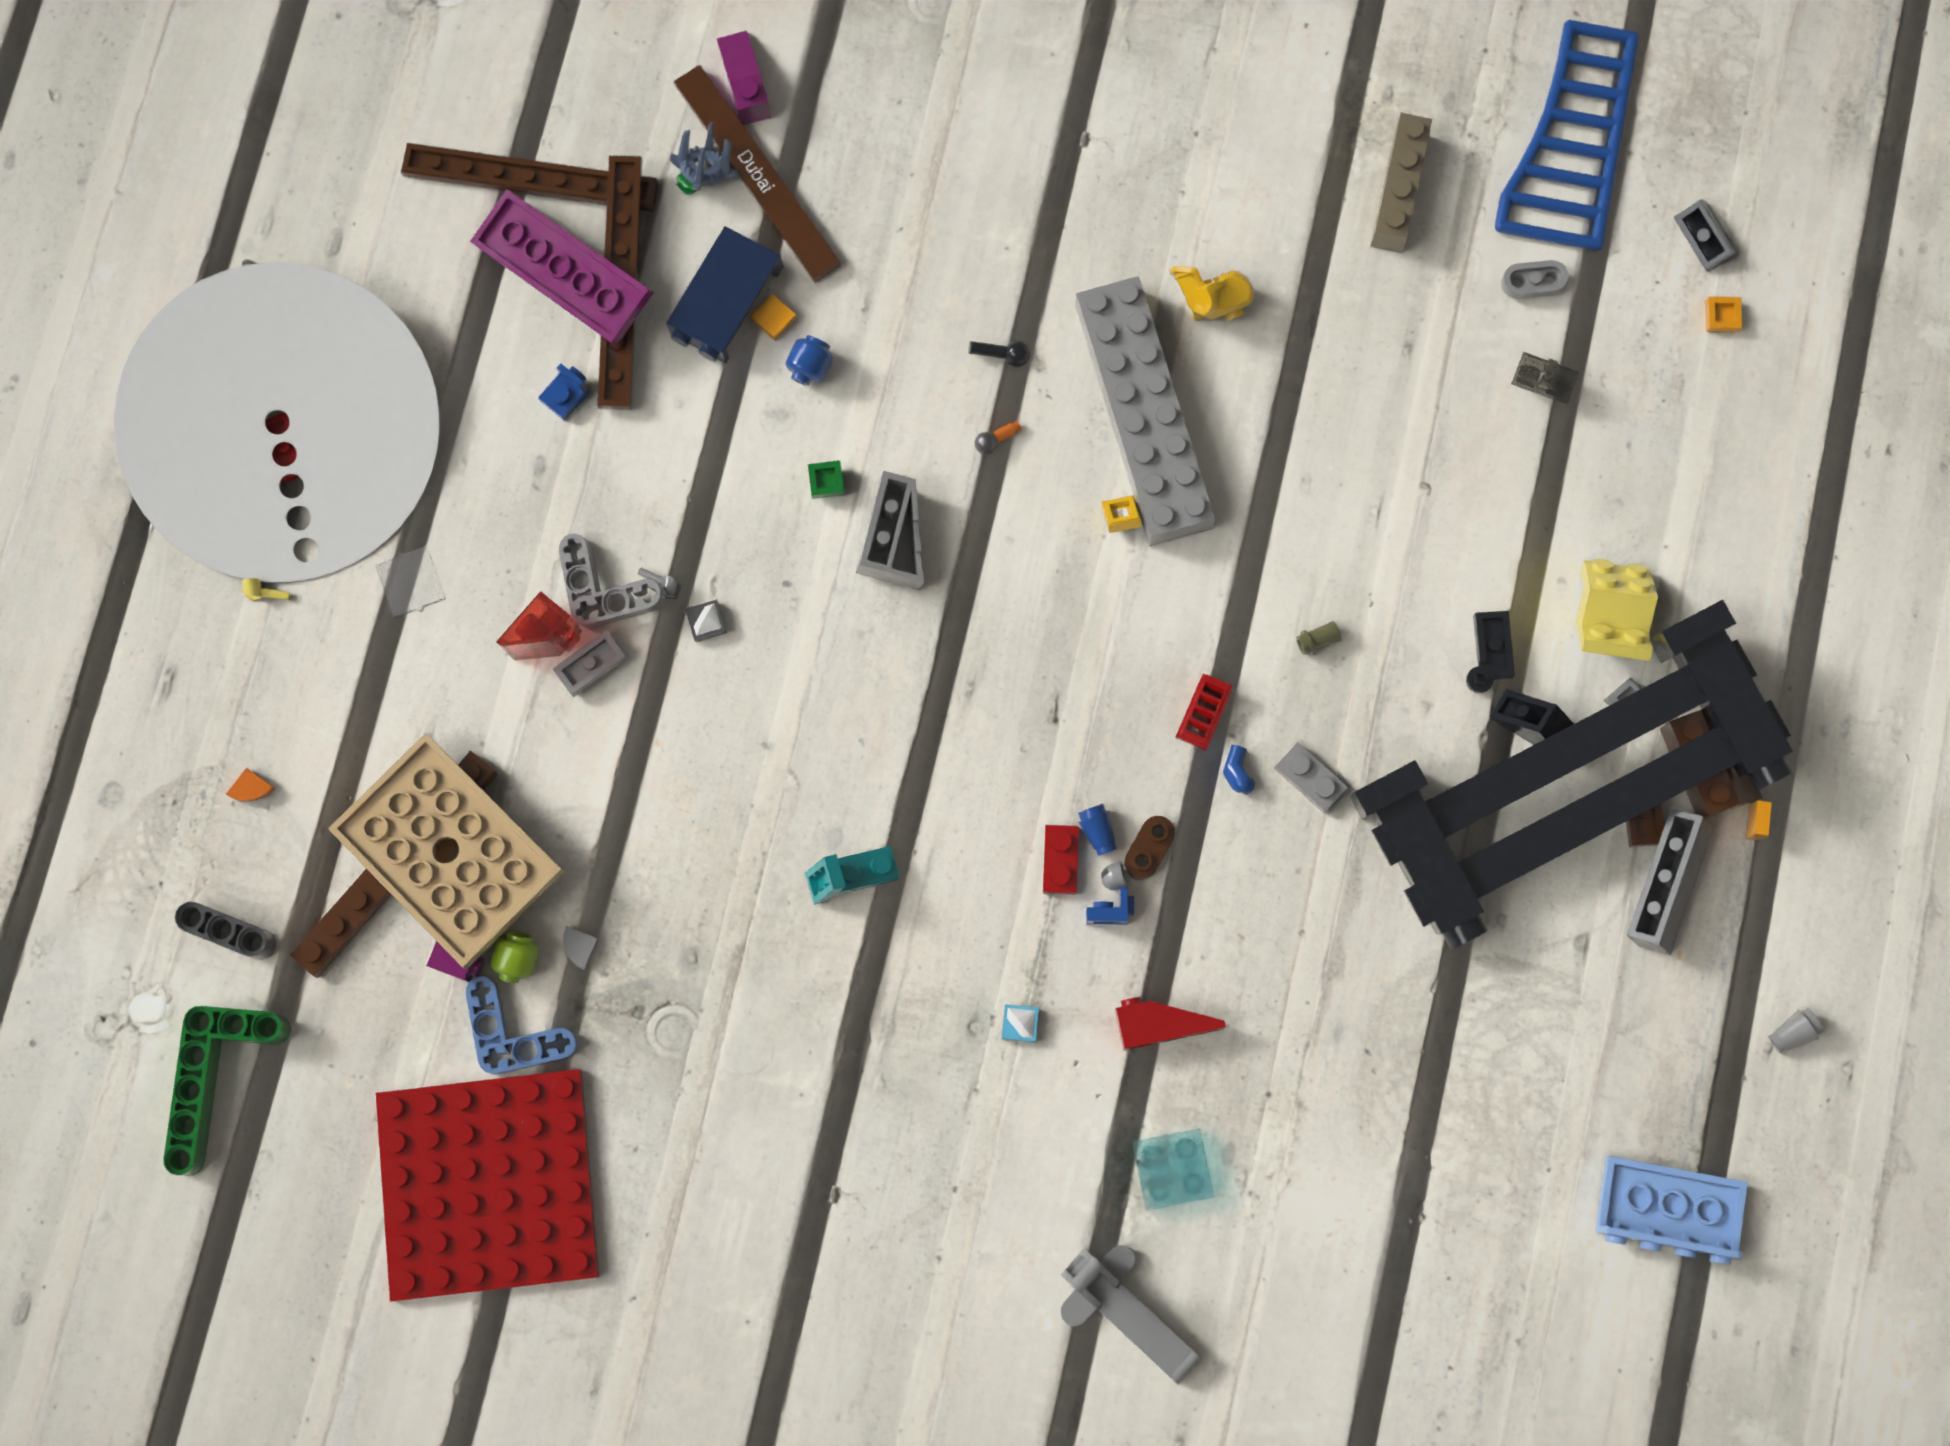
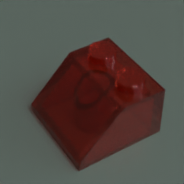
(540, 631)

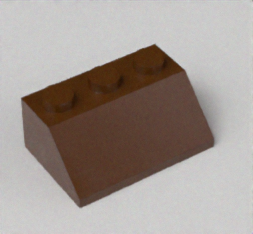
(1720, 792)

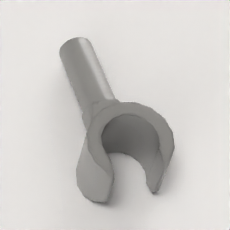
(670, 585)

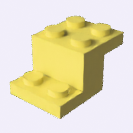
(1616, 609)

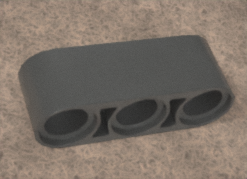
(210, 926)

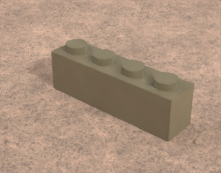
(1401, 182)

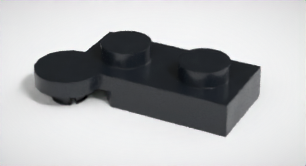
(1492, 649)

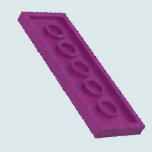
(561, 267)

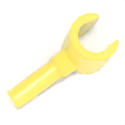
(253, 591)

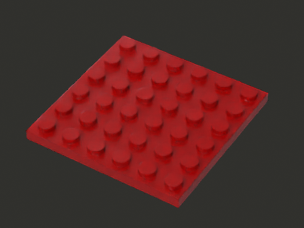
(486, 1185)

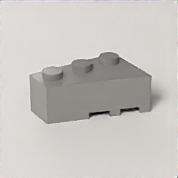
(892, 535)

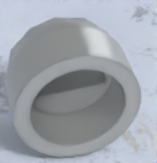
(1114, 876)

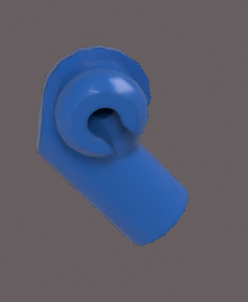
(1235, 773)

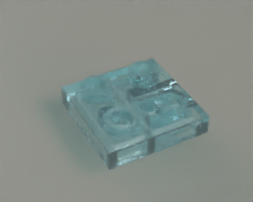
(1172, 1169)

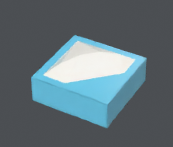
(1020, 1023)

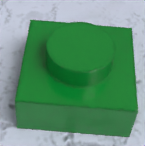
(826, 479)

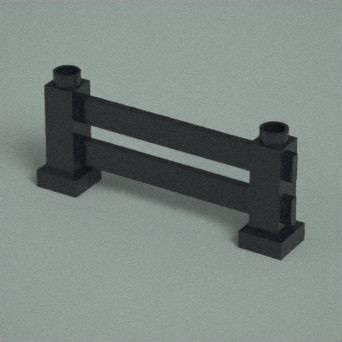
(1710, 675)

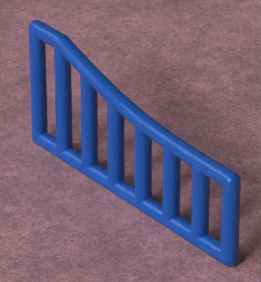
(1541, 140)

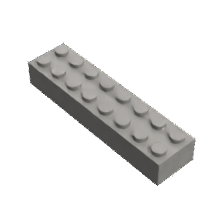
(1144, 411)

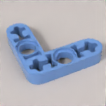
(499, 1039)

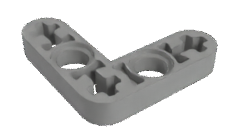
(592, 594)

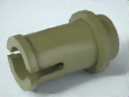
(1318, 638)

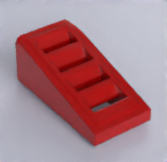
(1217, 686)

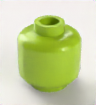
(514, 956)

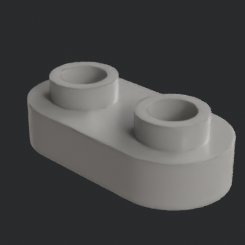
(1532, 278)

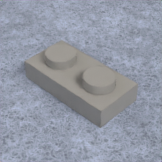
(589, 663)
(1310, 777)

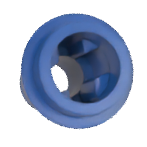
(1098, 828)

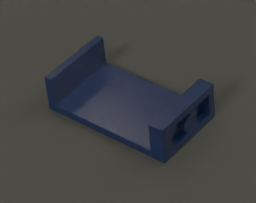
(722, 294)

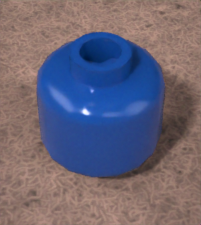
(809, 360)

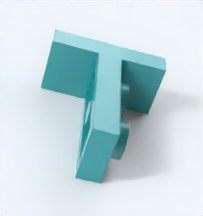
(850, 873)

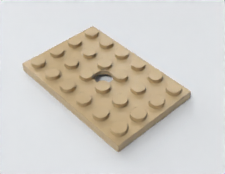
(396, 836)

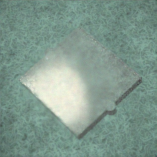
(410, 582)

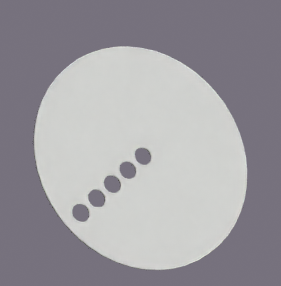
(259, 344)

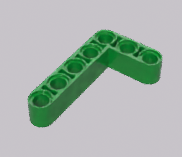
(206, 1075)

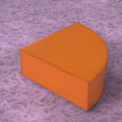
(249, 787)

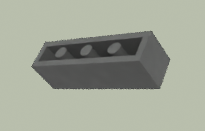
(1670, 881)

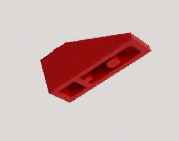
(1155, 1023)

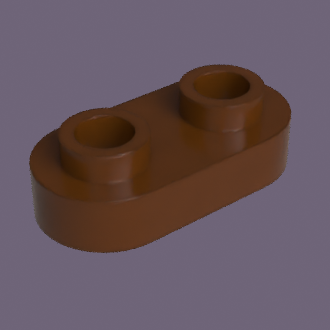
(1150, 847)

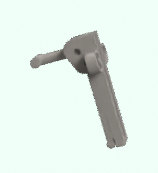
(1099, 1288)

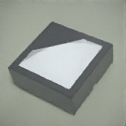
(706, 620)

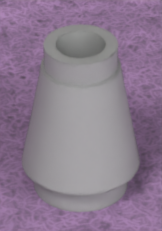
(1796, 1031)

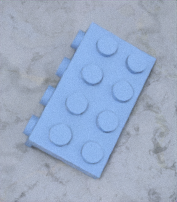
(1671, 1209)

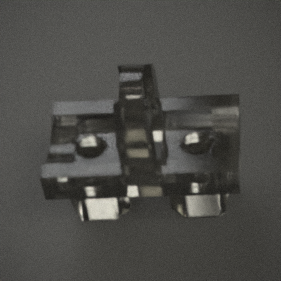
(1554, 384)

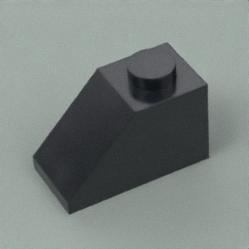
(1529, 716)

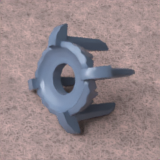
(697, 174)

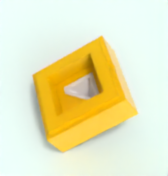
(1121, 514)

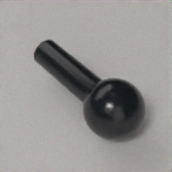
(1015, 353)

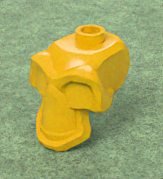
(1214, 299)

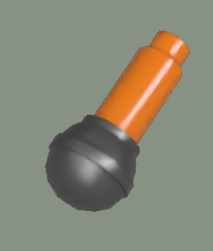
(988, 441)

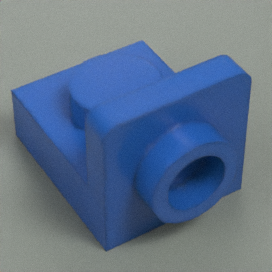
(565, 392)
(1106, 914)

